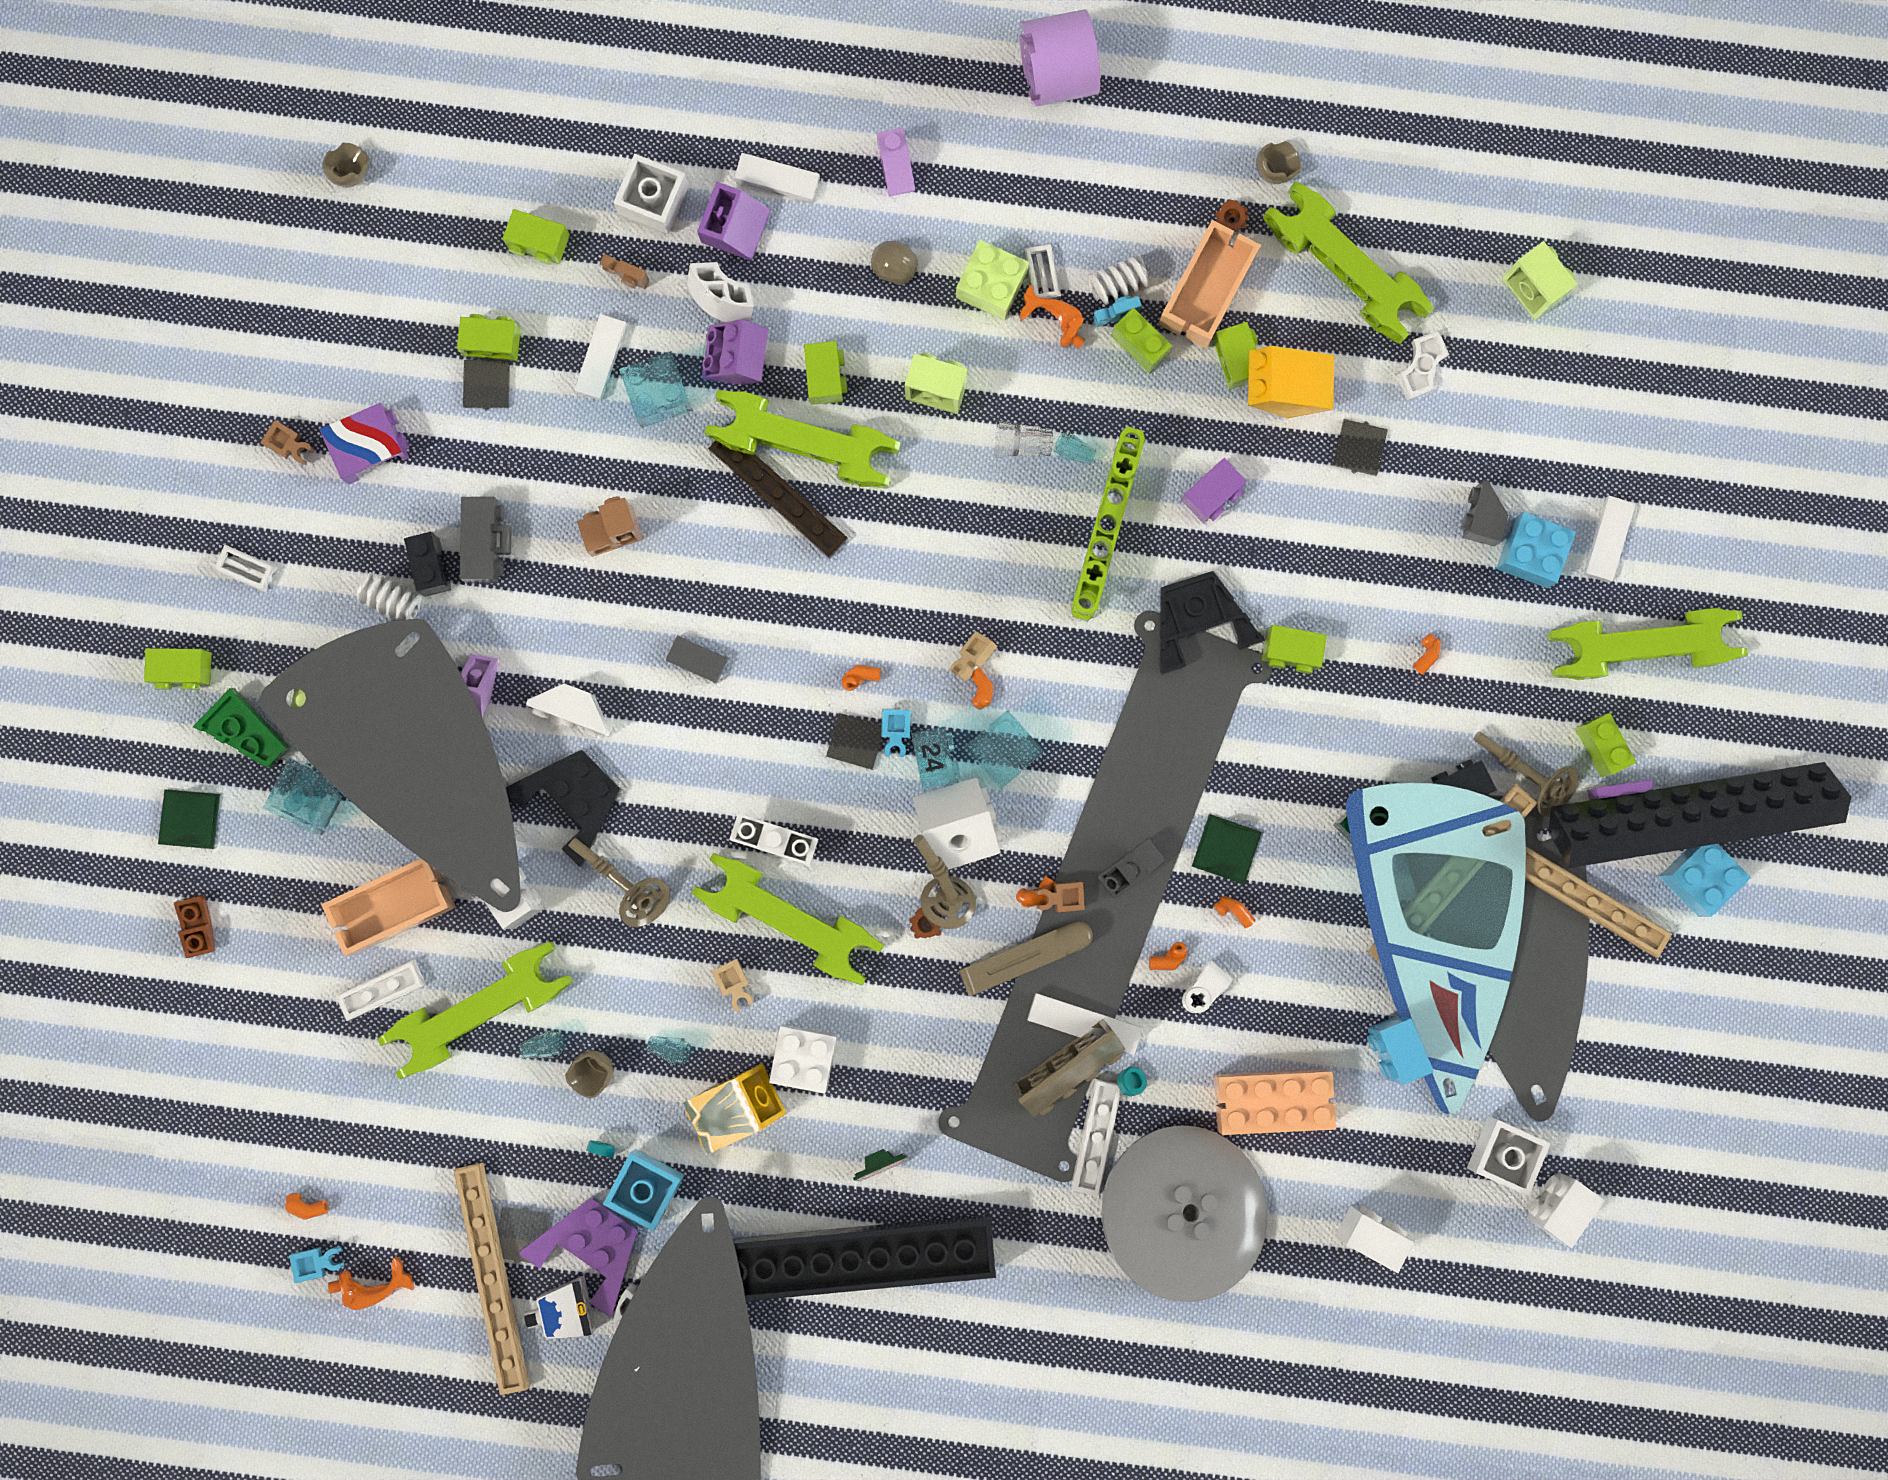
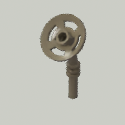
(1559, 790)
(635, 893)
(948, 895)

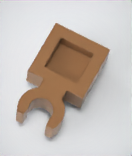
(629, 274)
(285, 442)
(1064, 897)

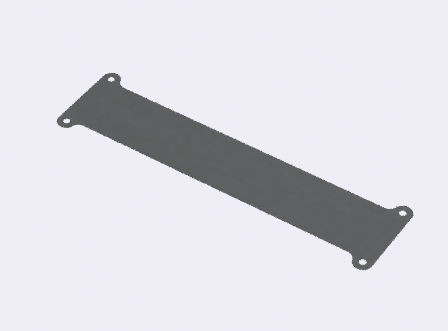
(1140, 792)

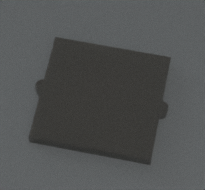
(486, 384)
(1360, 447)
(855, 741)
(518, 1230)

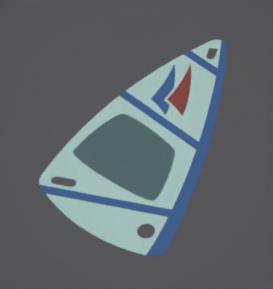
(1442, 915)

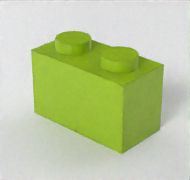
(535, 237)
(488, 337)
(1141, 340)
(1233, 353)
(823, 372)
(1294, 648)
(177, 667)
(1605, 745)

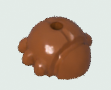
(1232, 211)
(920, 928)

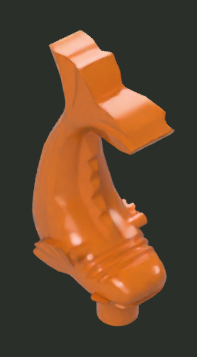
(1068, 316)
(360, 1297)

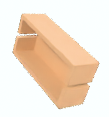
(1209, 284)
(388, 906)
(1275, 1101)

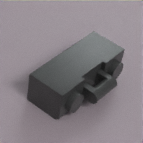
(479, 540)

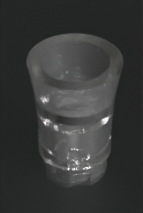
(1021, 440)

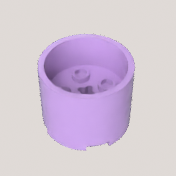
(1060, 57)

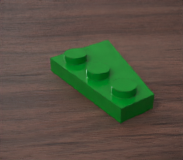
(243, 728)

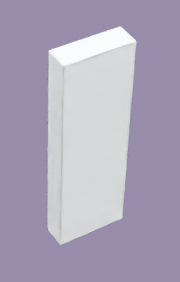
(777, 177)
(600, 357)
(1609, 539)
(380, 990)

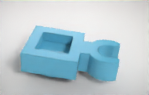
(1117, 311)
(896, 726)
(312, 1264)

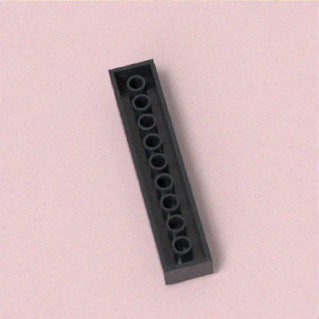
(1698, 814)
(866, 1257)

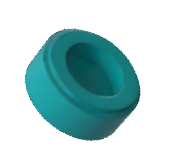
(1131, 1081)
(601, 1148)

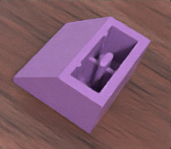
(733, 221)
(735, 352)

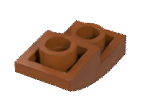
(196, 926)

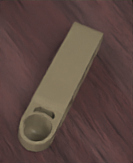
(1026, 957)

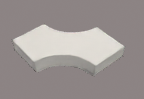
(1427, 353)

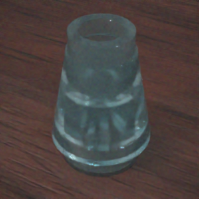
(1073, 448)
(543, 1046)
(670, 1049)

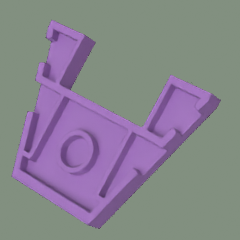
(595, 1237)

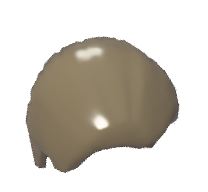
(1278, 163)
(346, 165)
(894, 262)
(590, 1073)

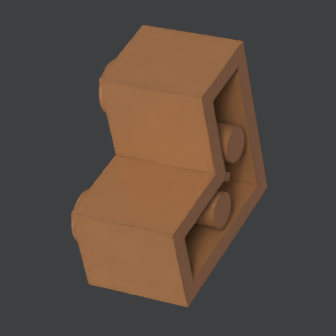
(610, 528)

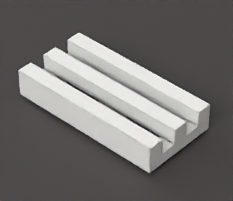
(1037, 250)
(266, 578)

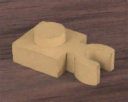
(973, 654)
(731, 980)

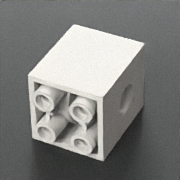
(959, 823)

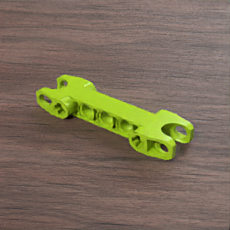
(1348, 263)
(756, 426)
(1119, 483)
(1697, 638)
(744, 895)
(430, 1035)

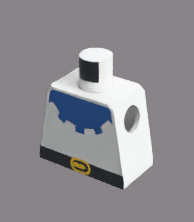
(564, 1311)

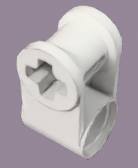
(1209, 984)

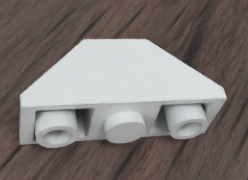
(572, 708)
(774, 839)

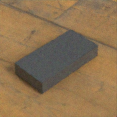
(696, 659)

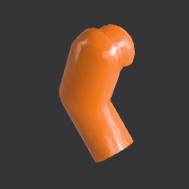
(1431, 654)
(858, 674)
(984, 689)
(1029, 898)
(1237, 908)
(1171, 959)
(300, 1209)

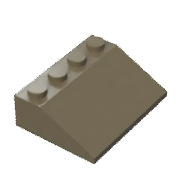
(1066, 1069)

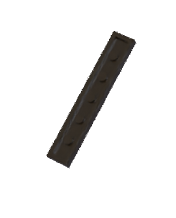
(782, 498)

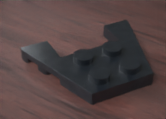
(1197, 607)
(578, 788)

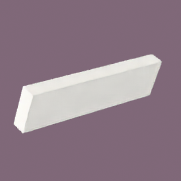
(1079, 1021)
(1096, 1137)

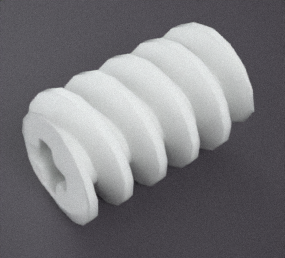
(1118, 279)
(387, 600)

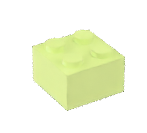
(992, 279)
(1540, 280)
(936, 382)

